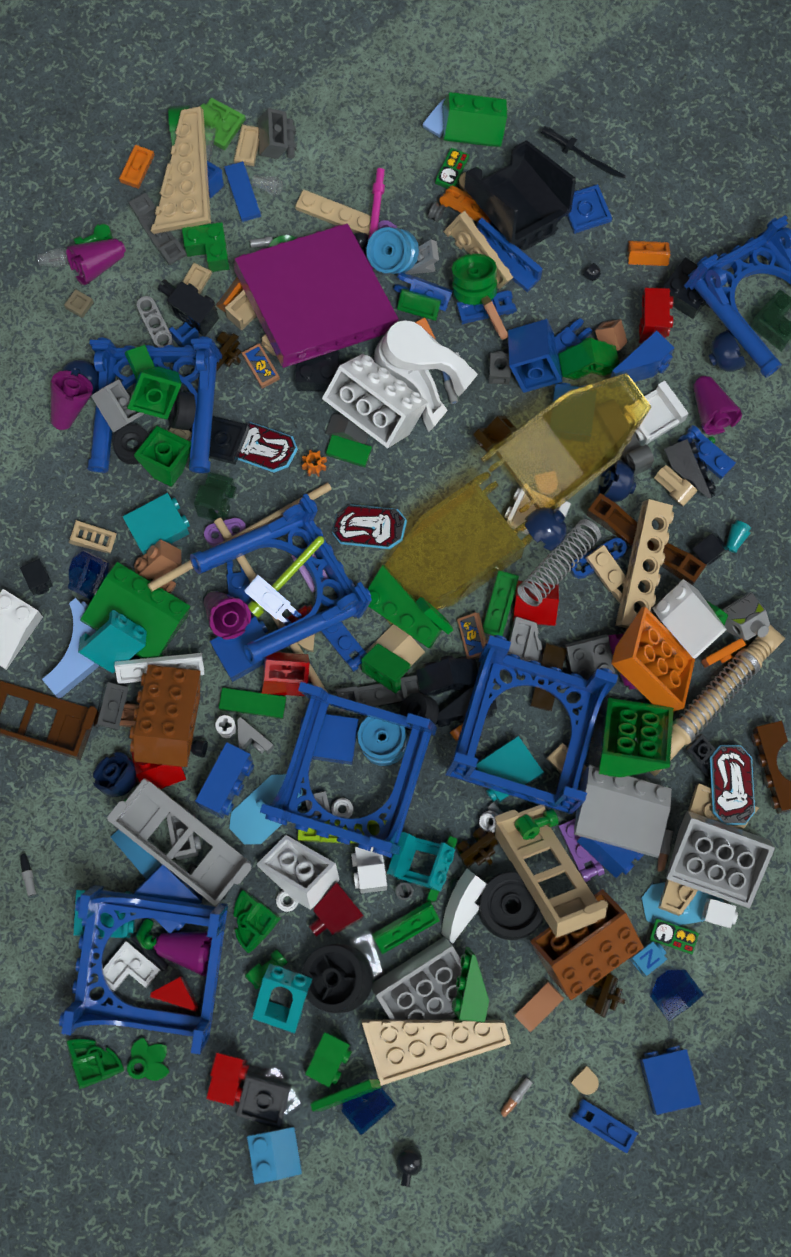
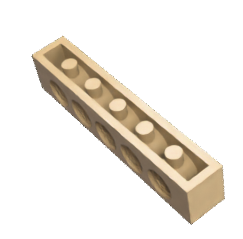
(640, 552)

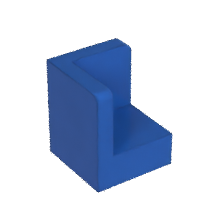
(215, 179)
(184, 334)

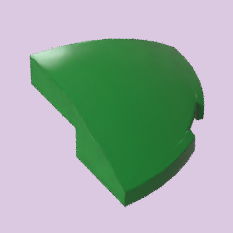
(253, 921)
(91, 1062)

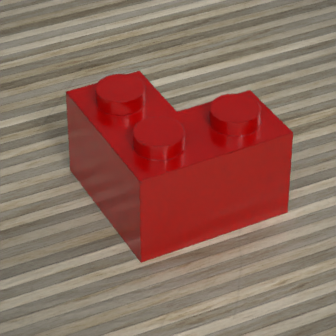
(655, 313)
(226, 1079)

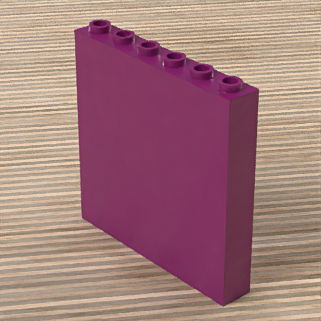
(315, 294)

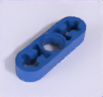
(609, 545)

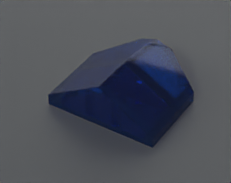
(87, 574)
(675, 993)
(367, 1109)

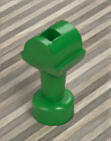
(101, 232)
(530, 828)
(257, 973)

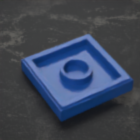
(588, 209)

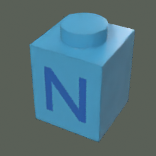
(649, 958)

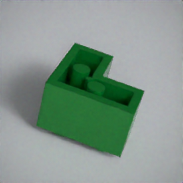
(207, 240)
(588, 358)
(328, 1059)

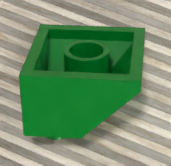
(155, 392)
(164, 455)

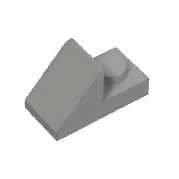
(427, 257)
(247, 734)

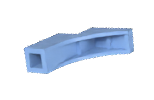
(73, 666)

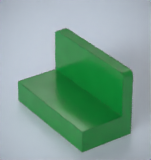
(385, 667)

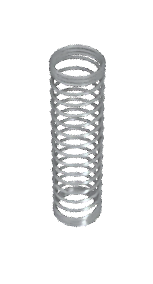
(533, 588)

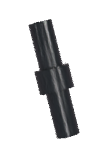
(151, 955)

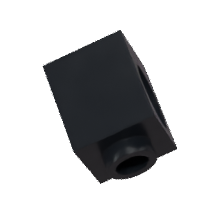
(710, 549)
(36, 577)

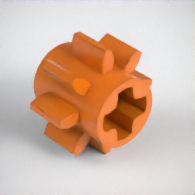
(310, 467)

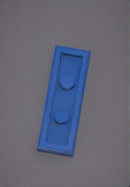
(242, 191)

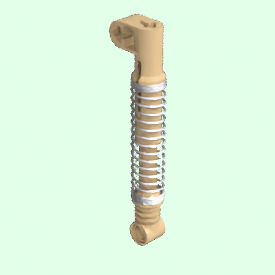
(748, 661)

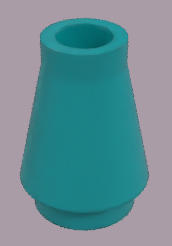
(738, 534)

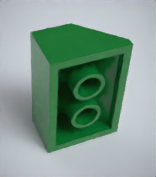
(474, 119)

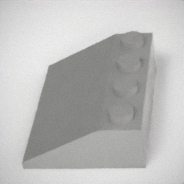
(623, 812)
(719, 859)
(422, 985)

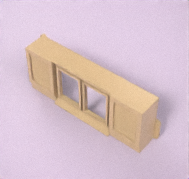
(566, 911)

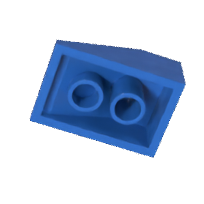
(647, 359)

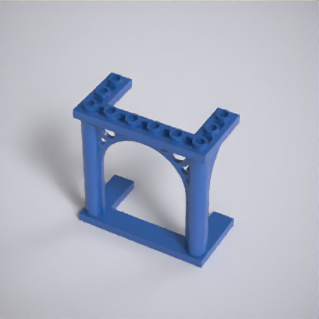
(591, 691)
(285, 805)
(88, 1011)

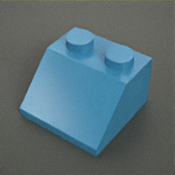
(274, 1155)

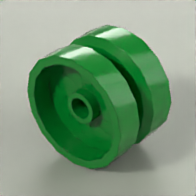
(474, 278)

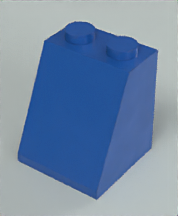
(534, 356)

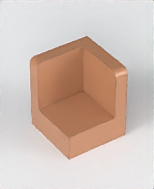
(612, 333)

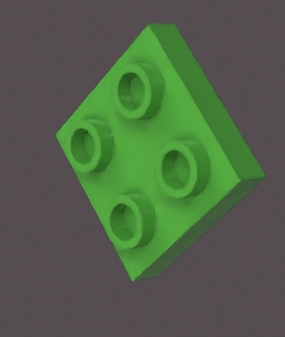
(224, 119)

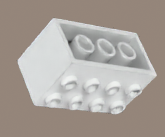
(375, 400)

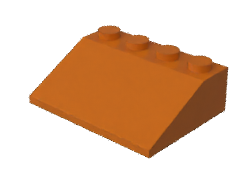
(654, 661)

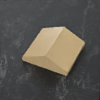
(400, 644)

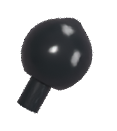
(409, 1164)

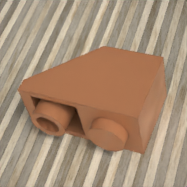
(158, 560)

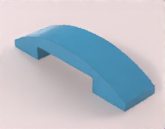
(137, 855)

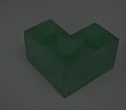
(772, 321)
(214, 497)

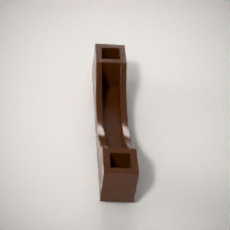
(624, 526)

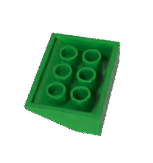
(129, 595)
(635, 738)

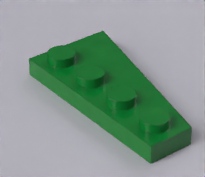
(400, 608)

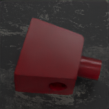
(335, 912)

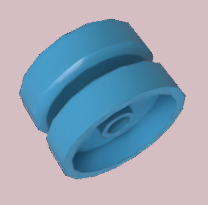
(392, 250)
(386, 751)

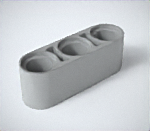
(153, 317)

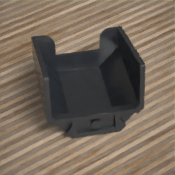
(525, 196)

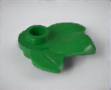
(151, 1060)

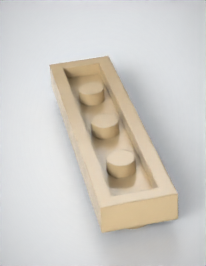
(333, 212)

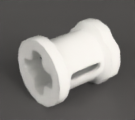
(230, 730)

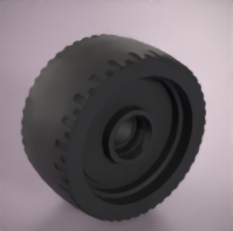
(493, 912)
(353, 982)

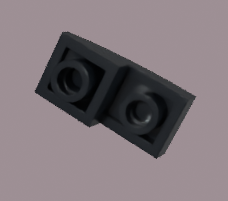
(700, 752)

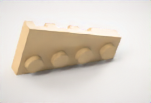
(474, 242)

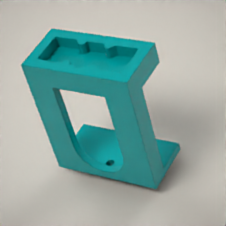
(401, 863)
(276, 1014)

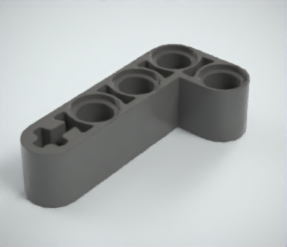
(637, 457)

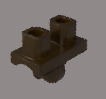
(229, 344)
(480, 851)
(601, 1004)

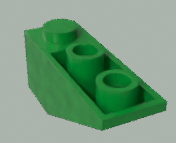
(471, 997)

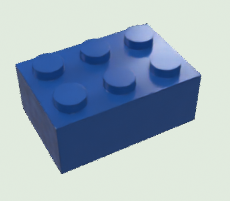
(225, 781)

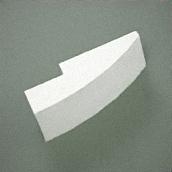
(461, 905)

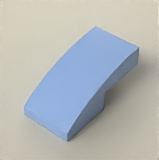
(434, 122)

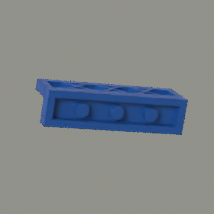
(521, 267)

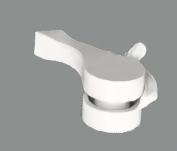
(410, 353)

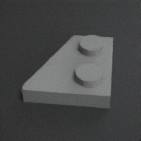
(525, 640)

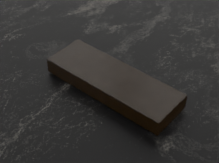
(552, 657)

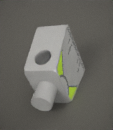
(747, 618)

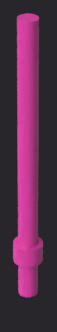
(378, 191)

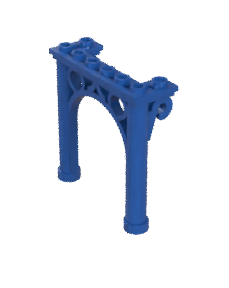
(713, 274)
(202, 355)
(295, 522)

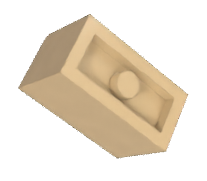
(240, 311)

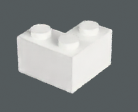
(371, 871)

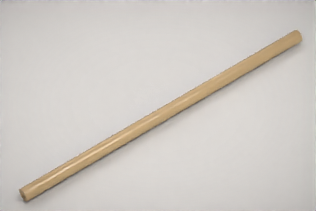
(276, 515)
(251, 575)

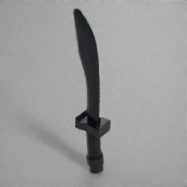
(569, 145)

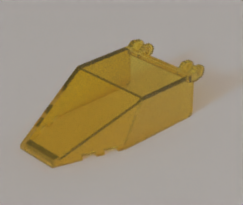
(571, 440)
(456, 547)

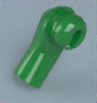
(143, 935)

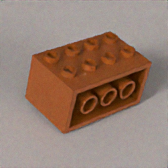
(166, 715)
(590, 952)

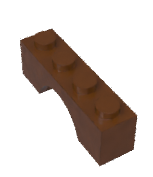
(769, 740)

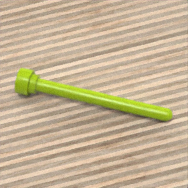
(254, 607)

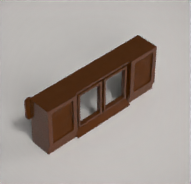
(69, 729)

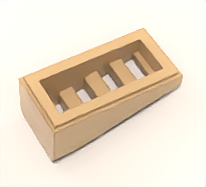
(90, 544)

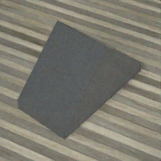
(343, 427)

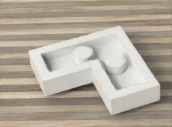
(132, 962)

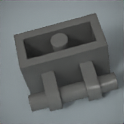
(276, 134)

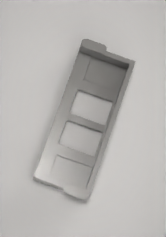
(146, 811)

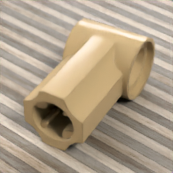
(679, 488)

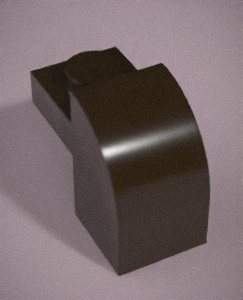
(494, 432)

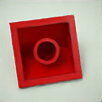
(542, 614)
(177, 993)

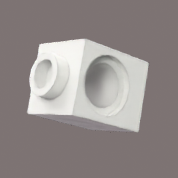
(719, 913)

